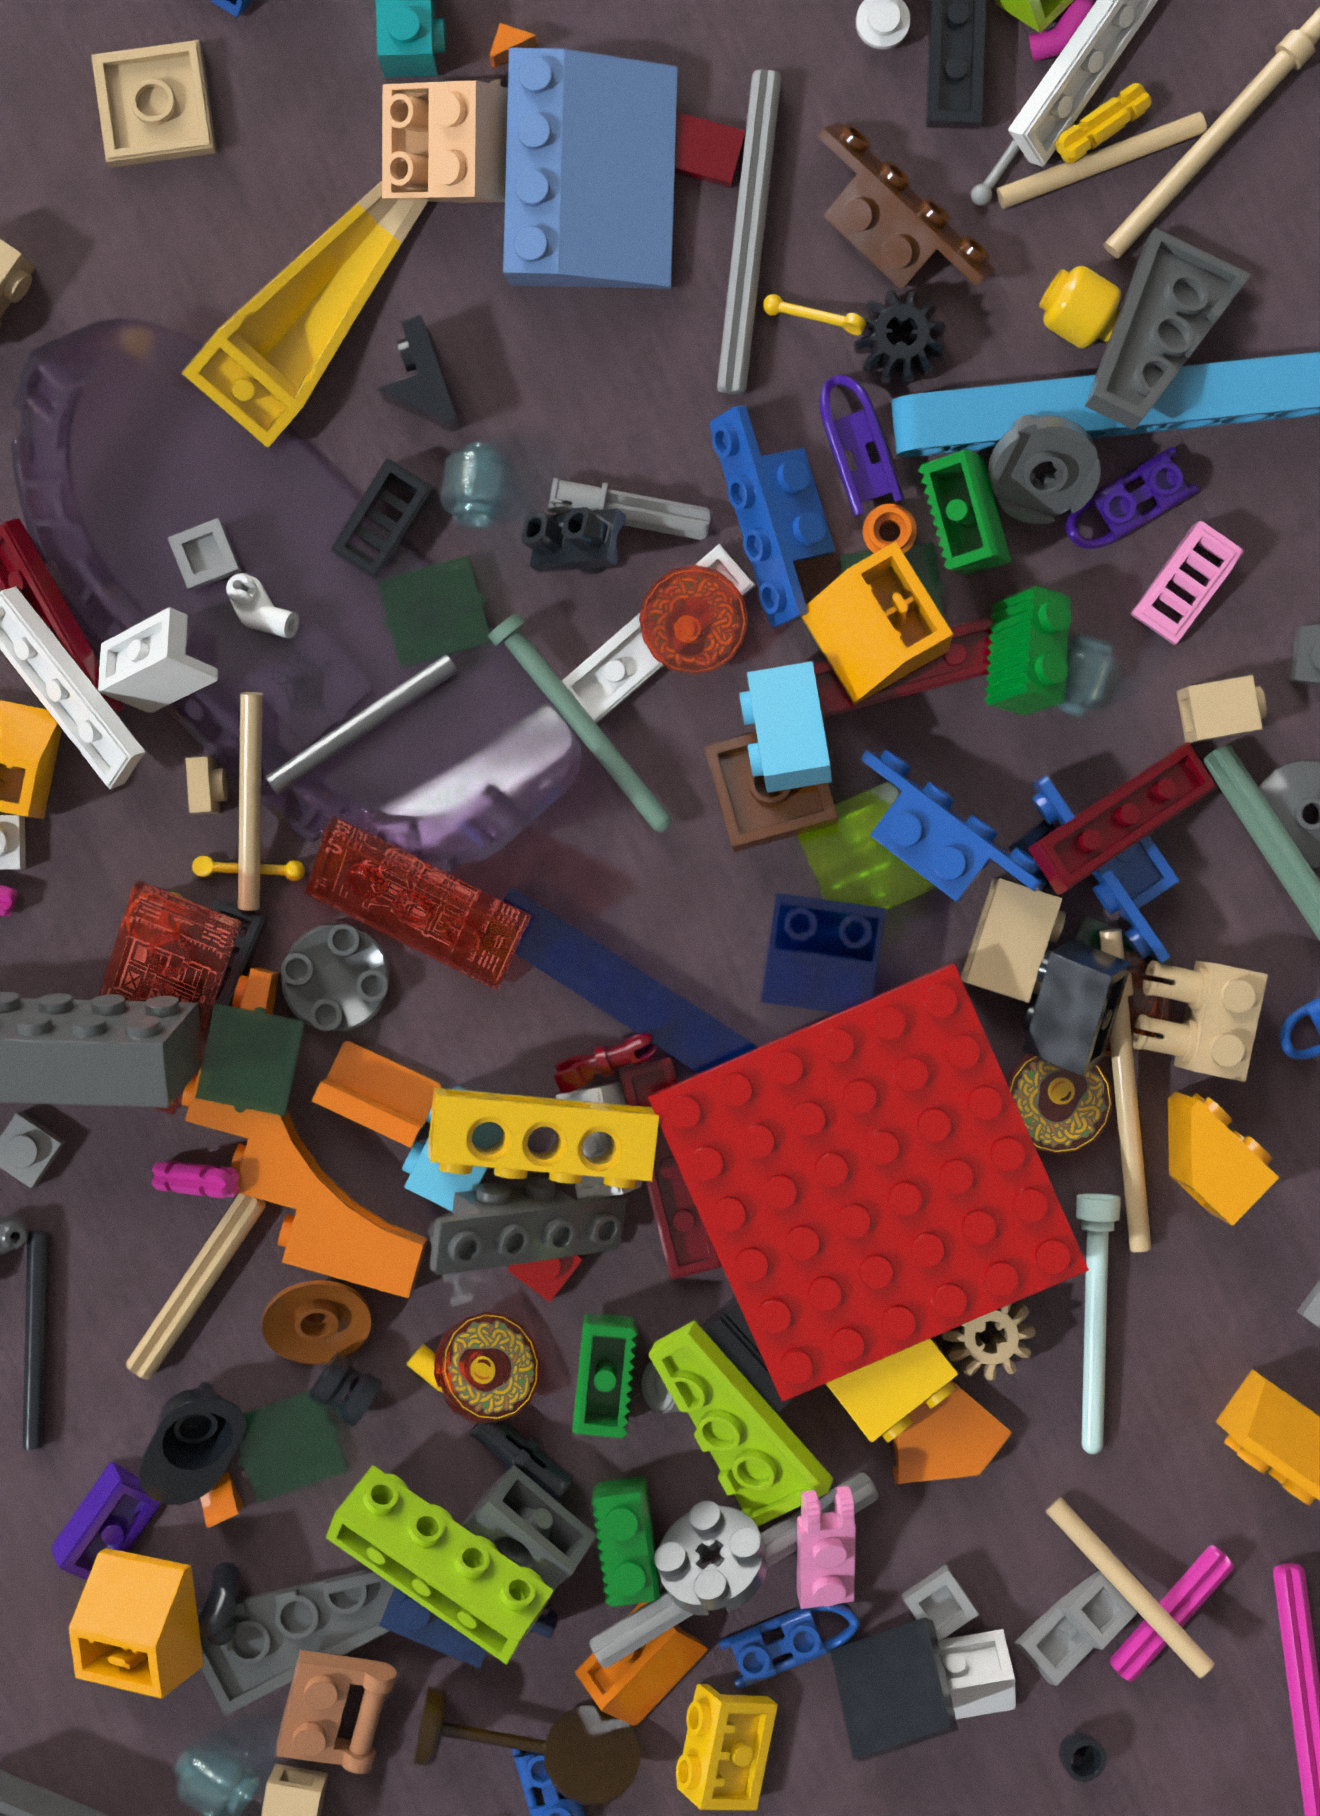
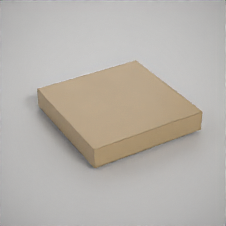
(154, 103)

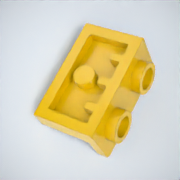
(725, 1749)

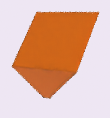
(507, 38)
(221, 1502)

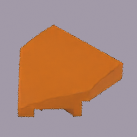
(947, 1440)

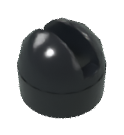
(1088, 1757)

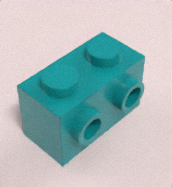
(409, 37)

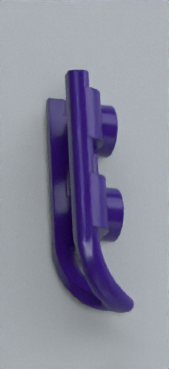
(852, 434)
(1119, 508)

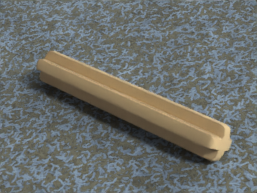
(195, 1286)

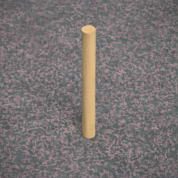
(1102, 160)
(250, 800)
(1130, 1587)

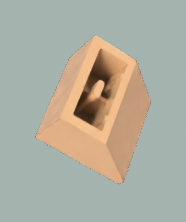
(444, 141)

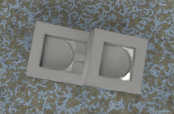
(1074, 1626)

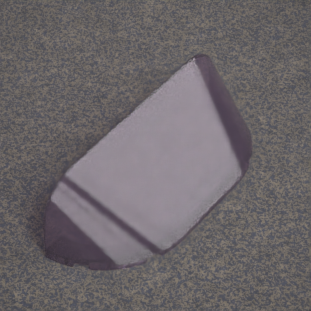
(133, 453)

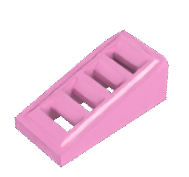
(1214, 543)

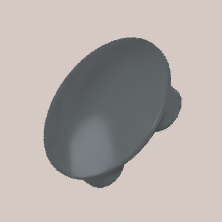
(335, 977)

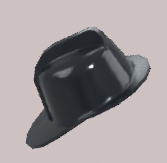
(191, 1445)

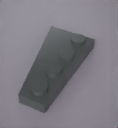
(1162, 320)
(275, 1625)

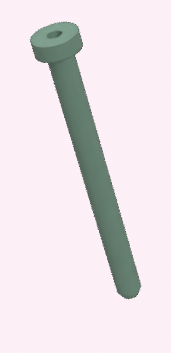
(510, 634)

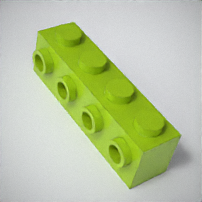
(439, 1563)

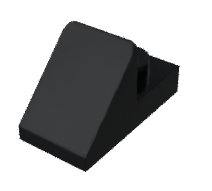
(424, 392)

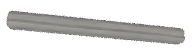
(749, 232)
(664, 1614)

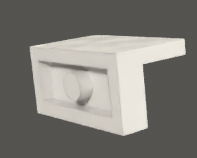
(150, 664)
(979, 1673)

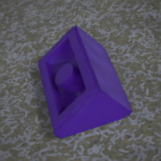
(107, 1518)

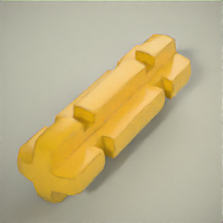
(1103, 123)

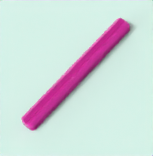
(1301, 1677)

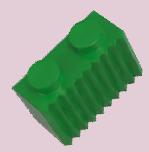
(965, 513)
(1029, 651)
(605, 1375)
(626, 1541)

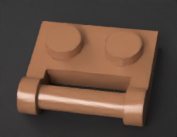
(317, 1707)

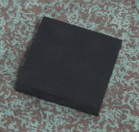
(893, 1690)

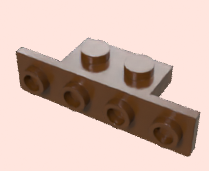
(891, 220)

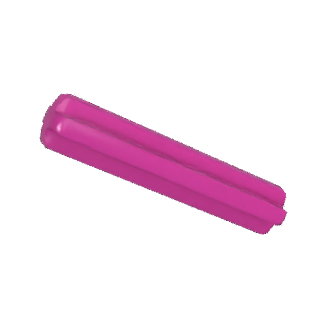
(1181, 1604)

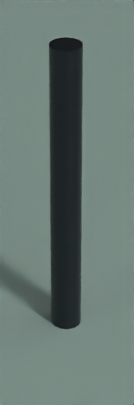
(35, 1340)

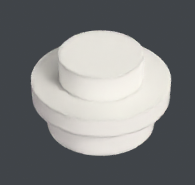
(883, 22)

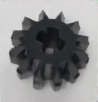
(902, 356)

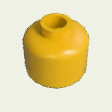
(1081, 306)

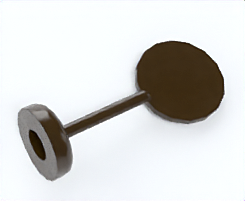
(585, 1753)

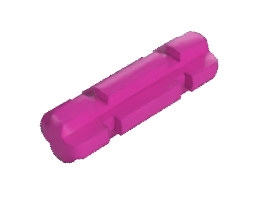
(195, 1179)

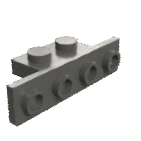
(523, 1225)

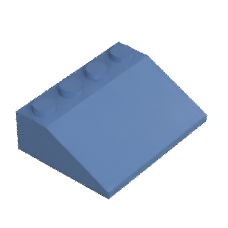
(589, 170)

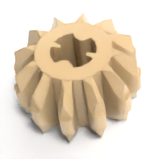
(1001, 1344)

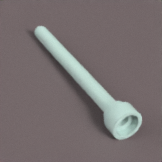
(1097, 1217)

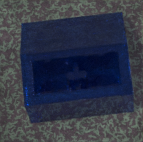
(821, 953)

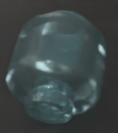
(477, 485)
(1091, 675)
(216, 1778)

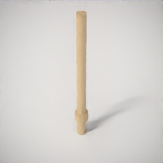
(1290, 54)
(1127, 1109)

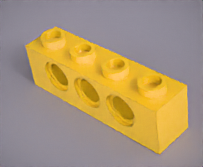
(460, 1111)

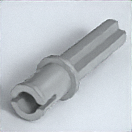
(640, 510)

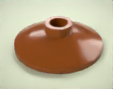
(316, 1321)

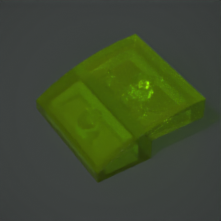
(853, 864)

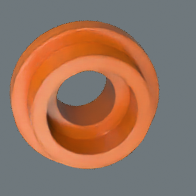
(889, 514)

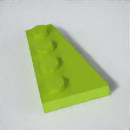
(746, 1437)

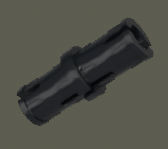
(523, 1452)

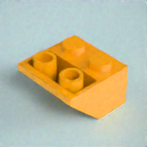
(877, 623)
(26, 758)
(1213, 1162)
(1277, 1432)
(136, 1624)

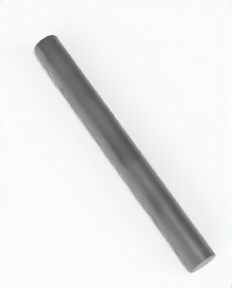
(361, 724)

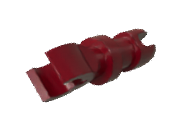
(579, 1070)

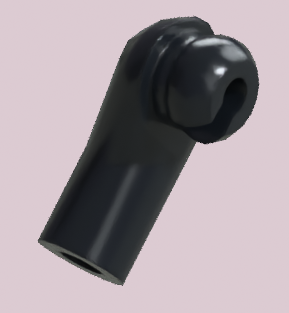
(221, 1605)

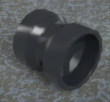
(334, 1383)

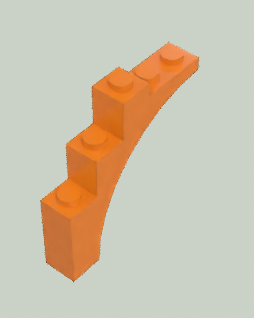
(329, 1227)

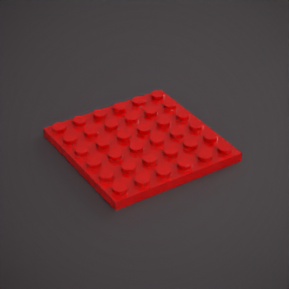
(868, 1182)

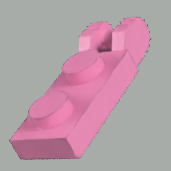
(826, 1551)

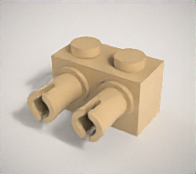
(1217, 1018)

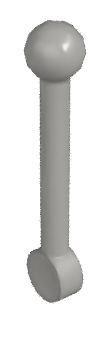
(982, 193)

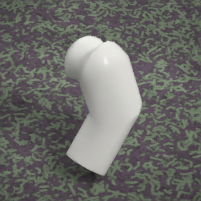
(256, 608)

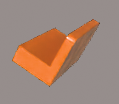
(377, 1093)
(643, 1677)

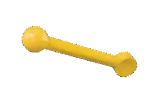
(851, 322)
(205, 867)

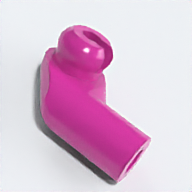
(1052, 41)

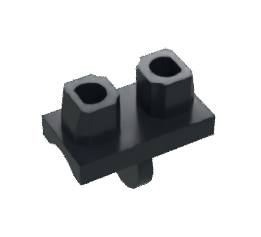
(573, 540)

